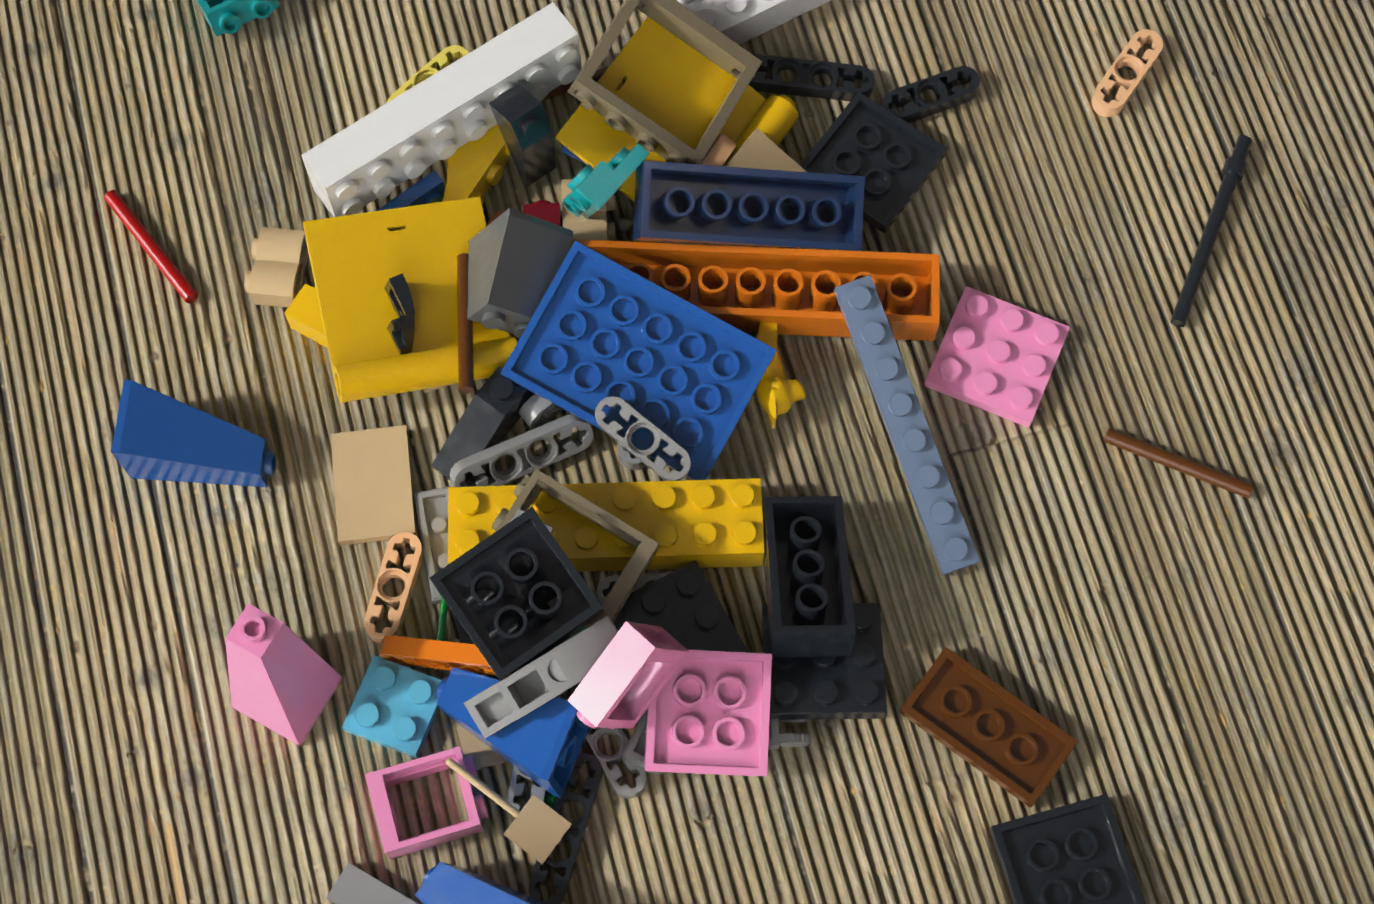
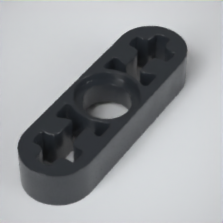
(941, 84)

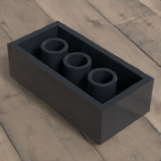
(807, 577)

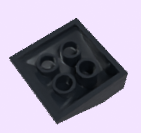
(517, 594)

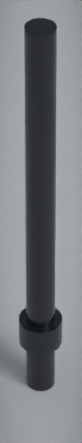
(1232, 172)

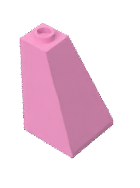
(276, 675)

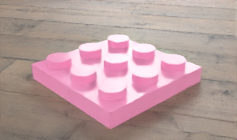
(997, 356)
(712, 716)

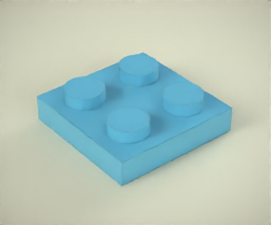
(394, 707)

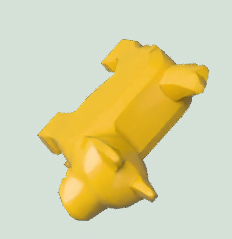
(775, 390)

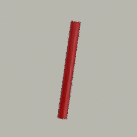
(150, 246)

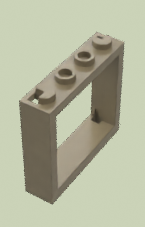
(696, 34)
(645, 547)

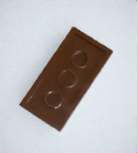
(988, 727)

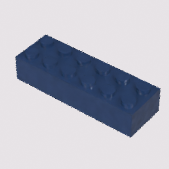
(747, 207)

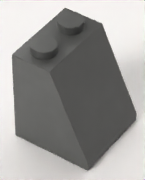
(513, 268)

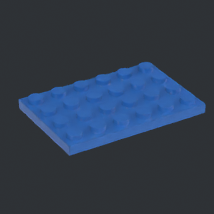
(630, 339)

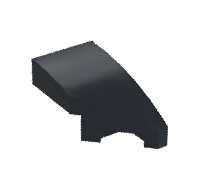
(402, 328)

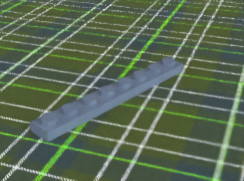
(906, 425)

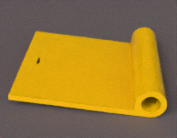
(678, 93)
(350, 269)

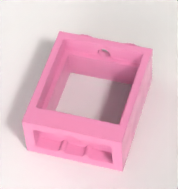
(627, 676)
(381, 780)

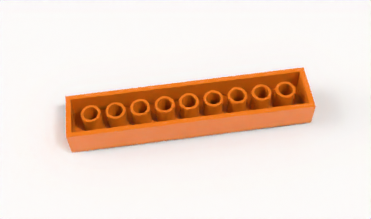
(787, 284)

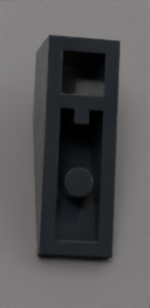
(525, 133)
(483, 423)

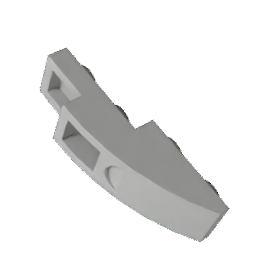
(540, 679)

